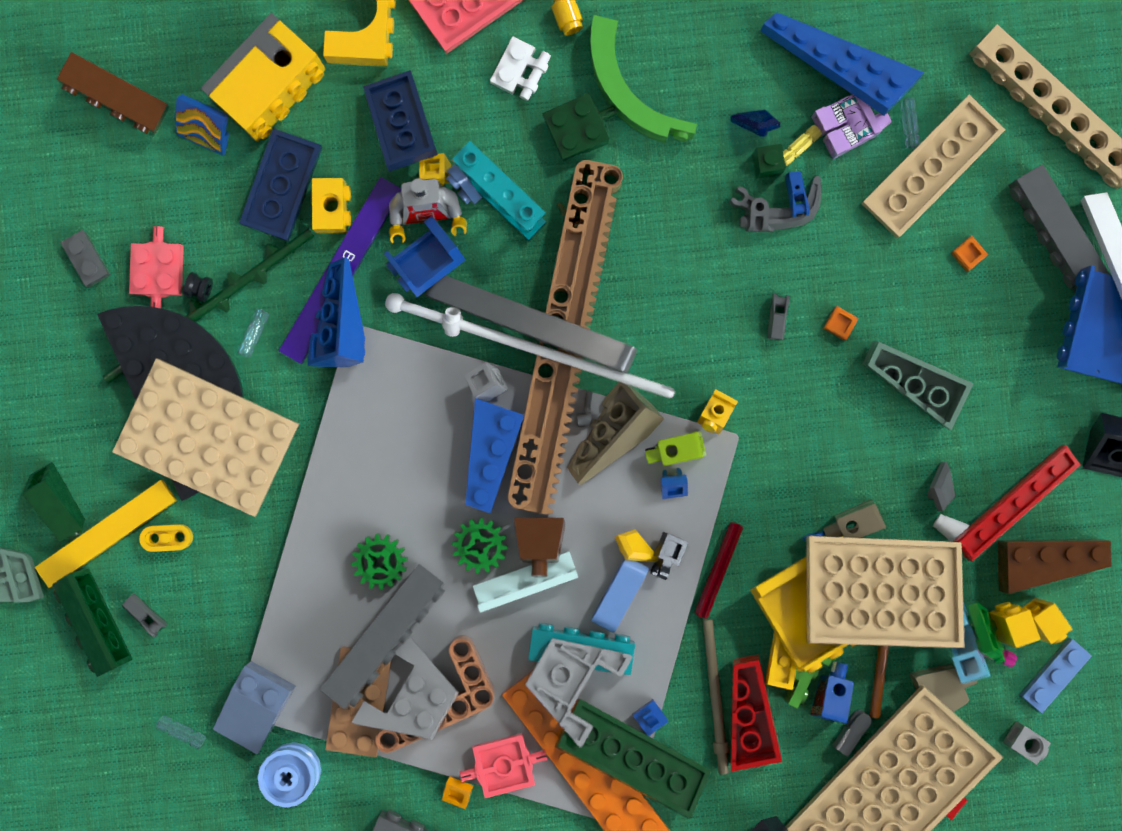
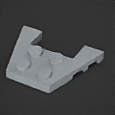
(563, 674)
(420, 702)

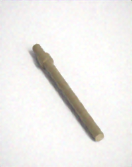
(720, 746)

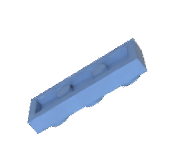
(1055, 675)

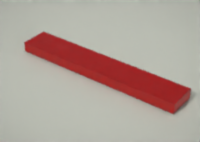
(1017, 502)

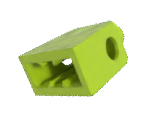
(689, 447)

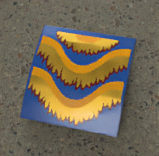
(201, 124)

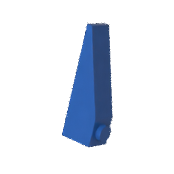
(340, 328)

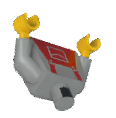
(419, 202)

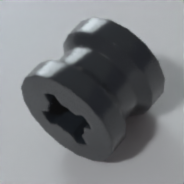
(198, 287)

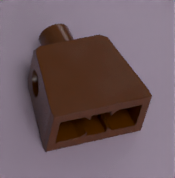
(539, 542)

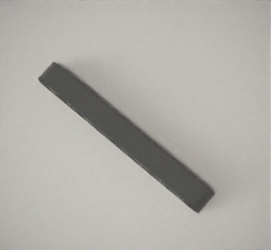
(533, 323)

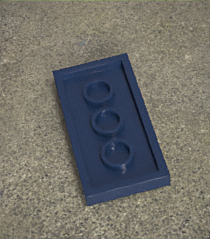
(400, 121)
(280, 184)

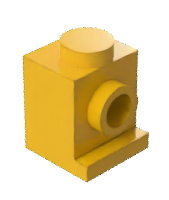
(435, 171)
(721, 404)

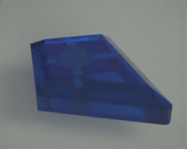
(758, 121)

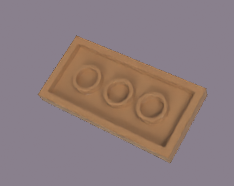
(342, 732)

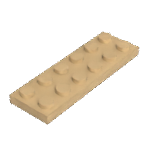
(933, 166)

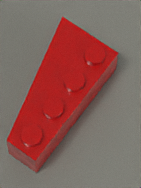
(753, 728)

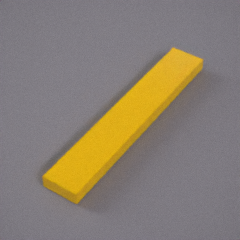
(106, 533)

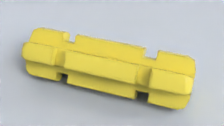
(801, 144)

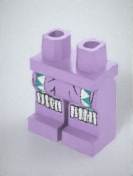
(859, 122)

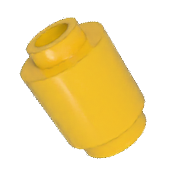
(567, 16)

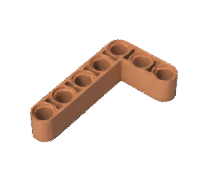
(468, 695)

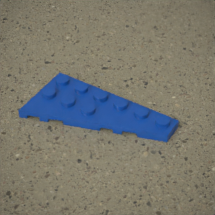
(861, 72)

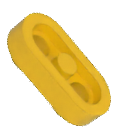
(167, 537)

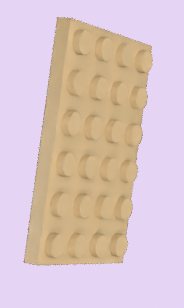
(205, 437)
(884, 592)

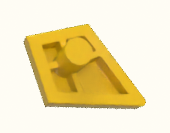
(635, 547)

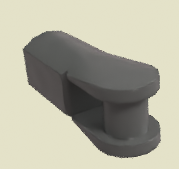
(777, 321)
(141, 612)
(851, 734)

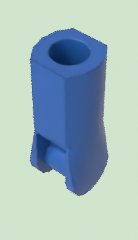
(796, 193)

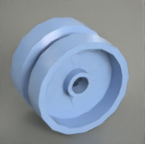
(278, 785)

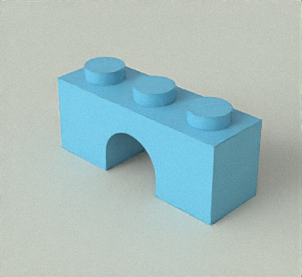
(968, 660)

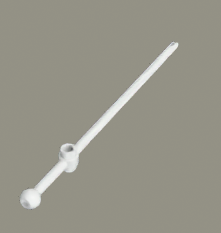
(453, 322)

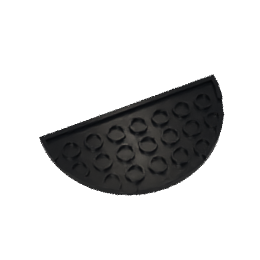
(153, 333)

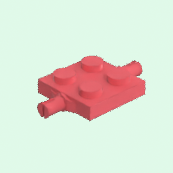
(156, 268)
(503, 765)

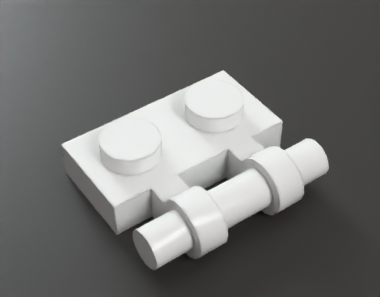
(513, 65)

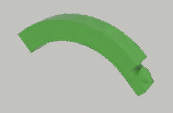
(617, 92)

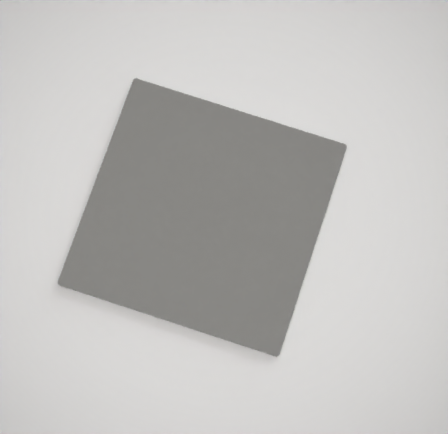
(398, 465)

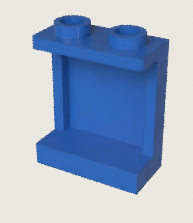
(425, 259)

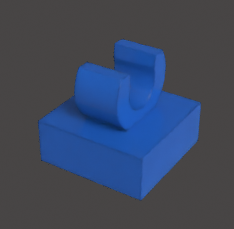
(674, 486)
(650, 717)

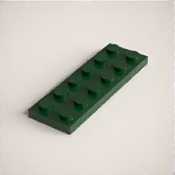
(637, 760)

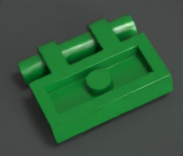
(985, 628)

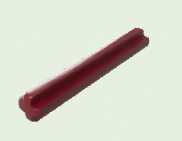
(718, 570)

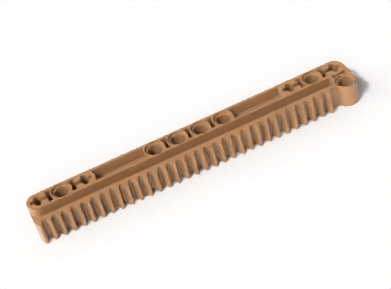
(576, 275)

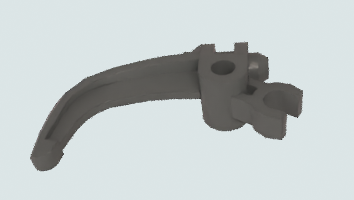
(761, 218)

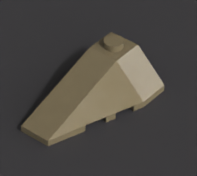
(620, 427)

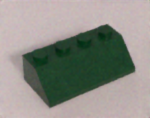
(91, 621)

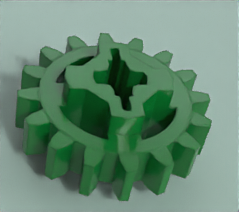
(370, 554)
(483, 556)

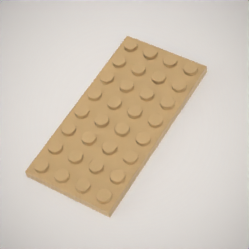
(903, 774)

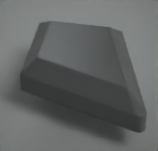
(942, 487)

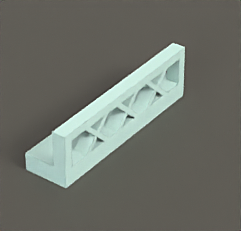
(521, 583)

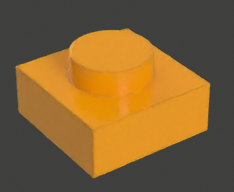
(457, 792)

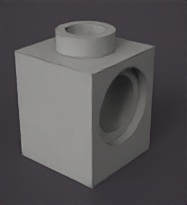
(486, 382)
(1017, 738)

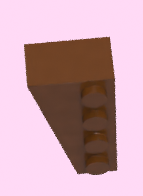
(112, 93)
(1044, 561)

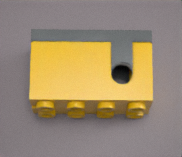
(264, 77)

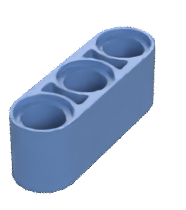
(619, 594)

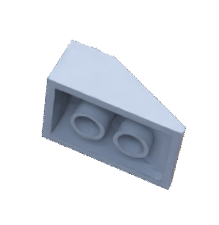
(253, 707)

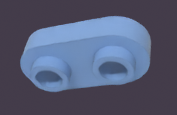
(459, 180)

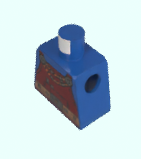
(830, 705)

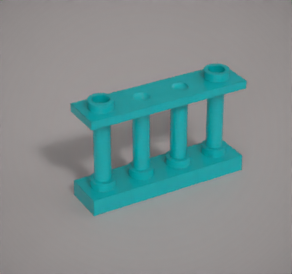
(500, 191)

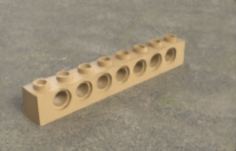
(1054, 93)

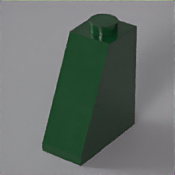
(54, 502)

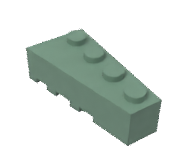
(926, 386)

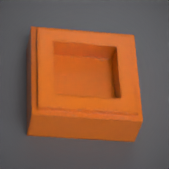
(969, 253)
(840, 323)

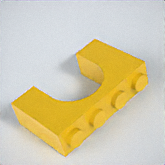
(365, 46)

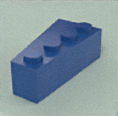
(492, 445)

